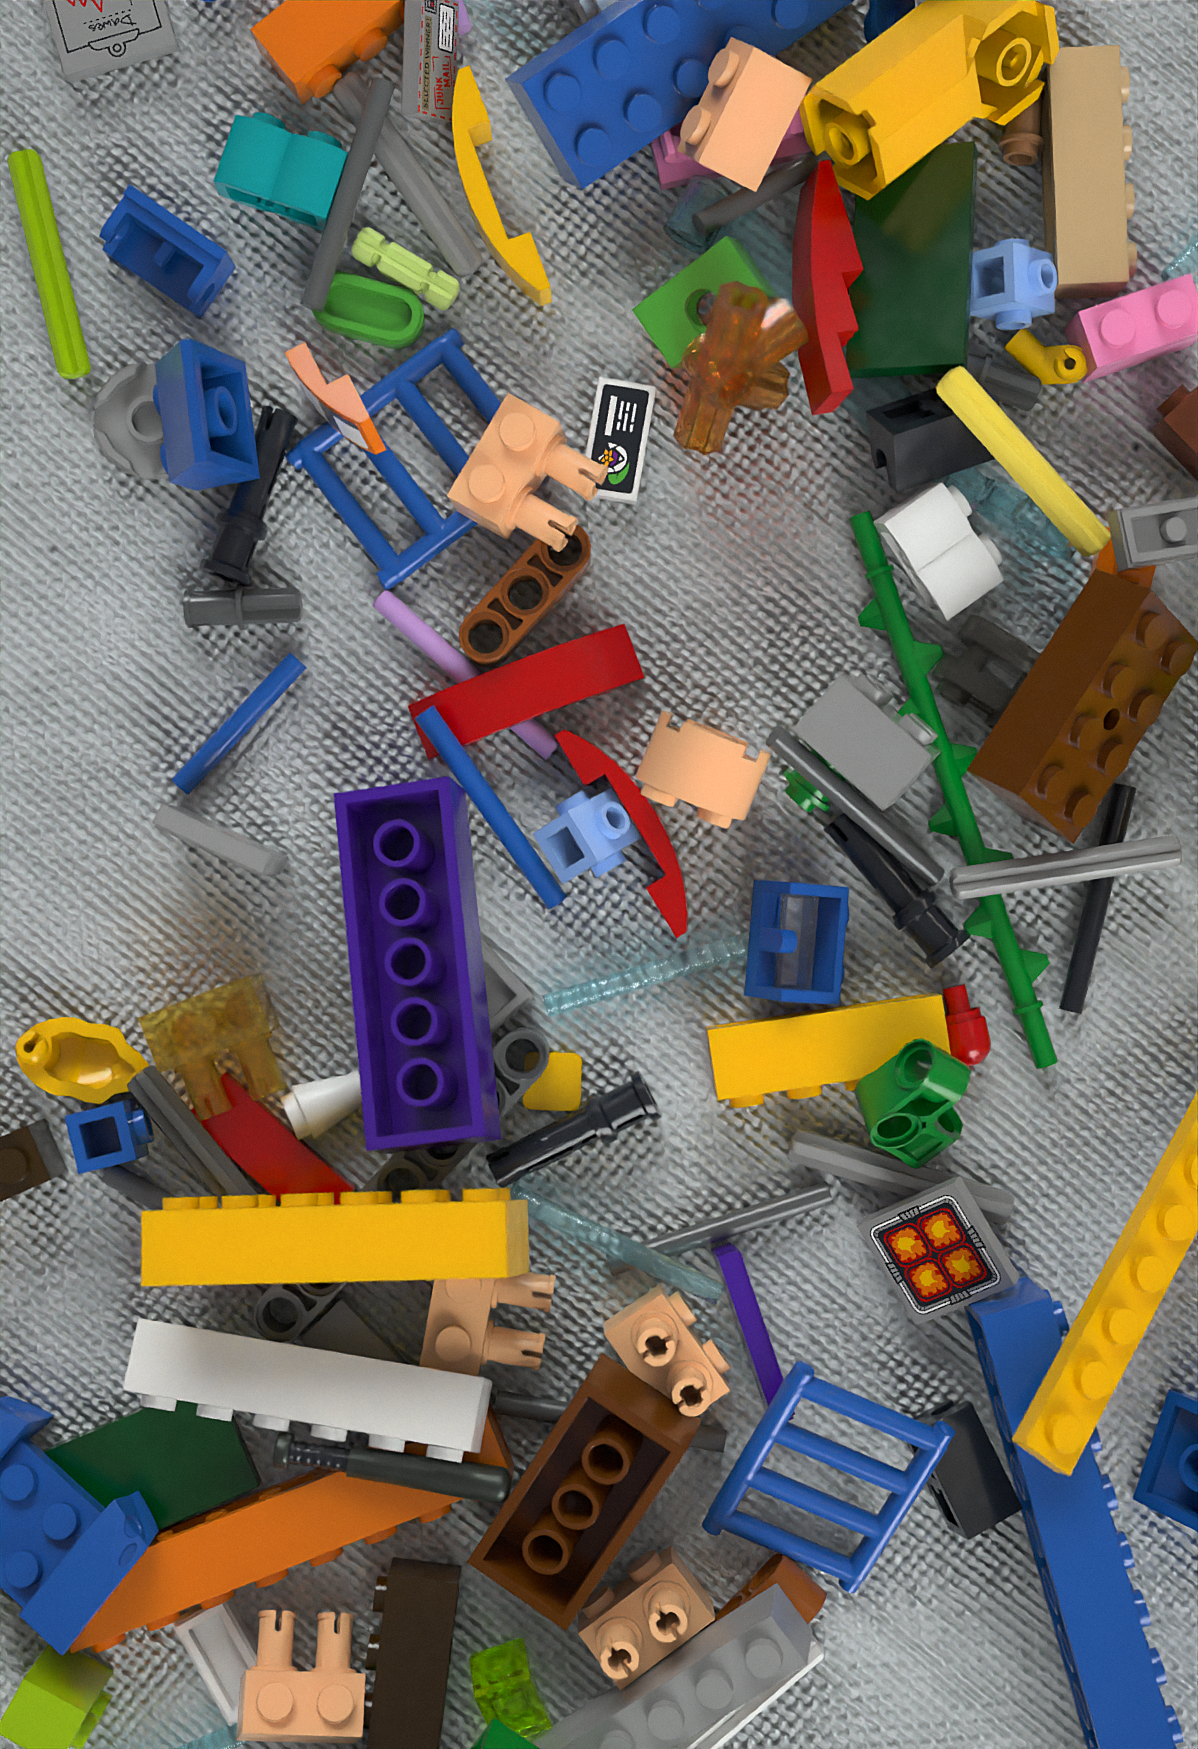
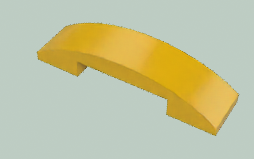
(517, 255)

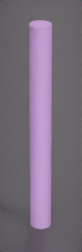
(453, 663)

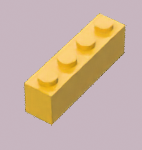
(818, 1047)

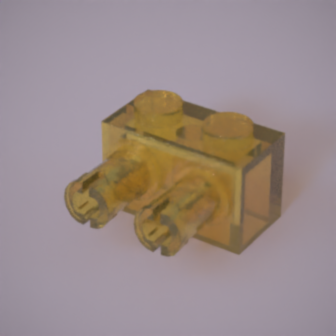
(195, 1029)

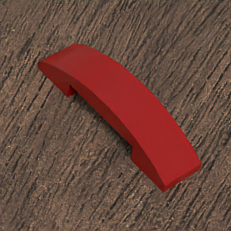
(533, 686)
(594, 764)

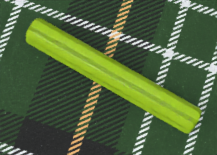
(48, 264)

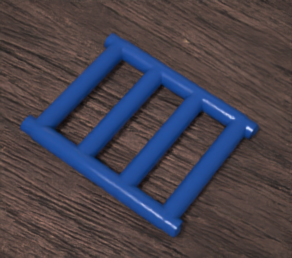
(401, 385)
(875, 1527)

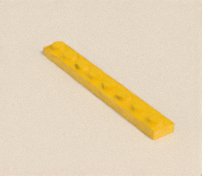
(1117, 1308)

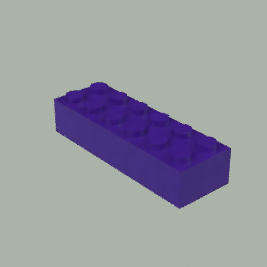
(416, 966)

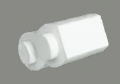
(940, 549)

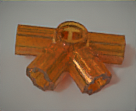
(736, 363)

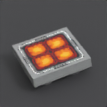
(938, 1251)

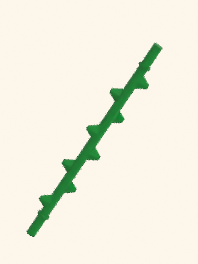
(956, 814)

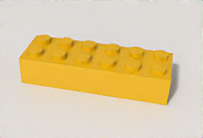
(326, 1242)

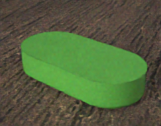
(372, 311)

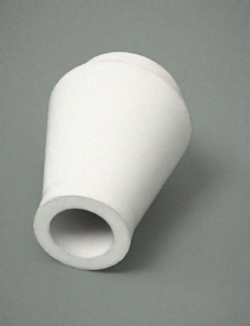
(322, 1103)

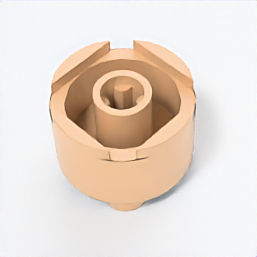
(702, 769)

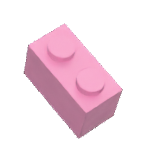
(1136, 327)

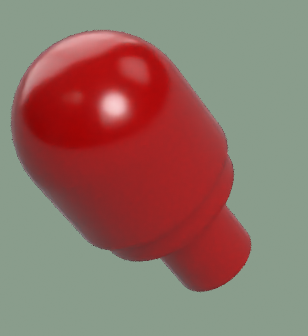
(965, 1027)

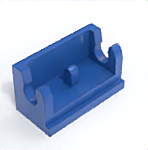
(166, 252)

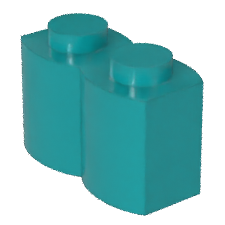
(280, 169)

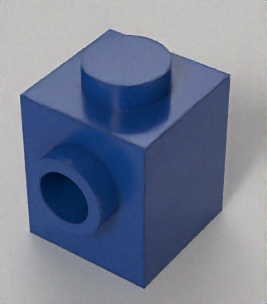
(109, 1135)

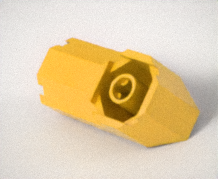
(927, 83)

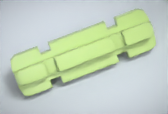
(405, 268)

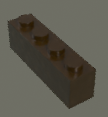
(411, 1654)

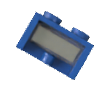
(796, 942)

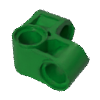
(912, 1100)

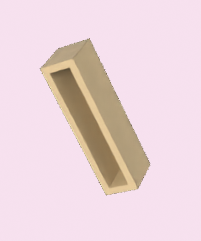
(1085, 172)

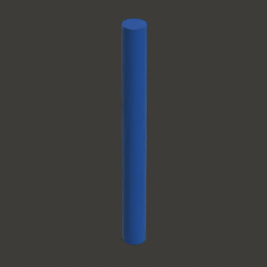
(490, 807)

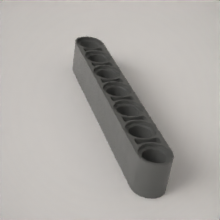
(430, 1170)

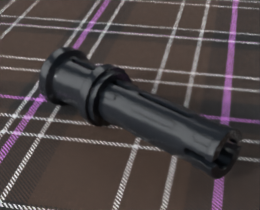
(242, 522)
(913, 908)
(597, 1120)

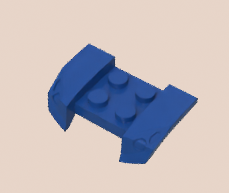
(56, 1540)

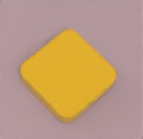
(558, 1085)

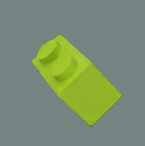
(57, 1702)

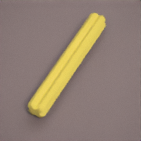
(1023, 461)

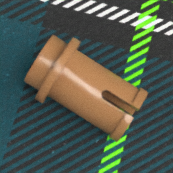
(1022, 136)

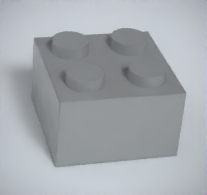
(868, 738)

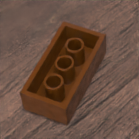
(1085, 705)
(584, 1491)

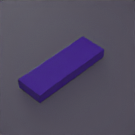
(749, 1321)

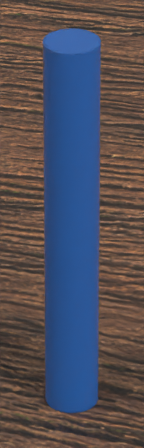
(239, 723)

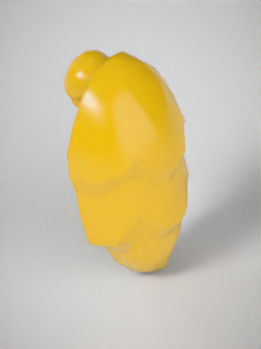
(78, 1059)

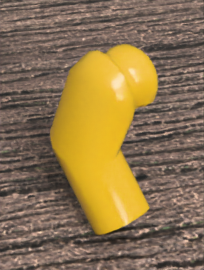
(1049, 363)

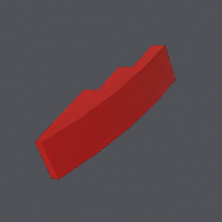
(822, 271)

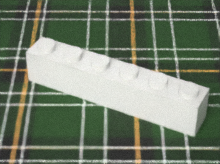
(308, 1386)

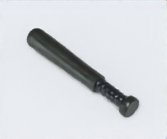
(413, 1471)

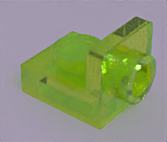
(508, 1688)

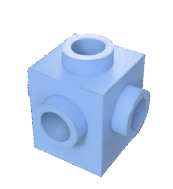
(1012, 284)
(587, 835)

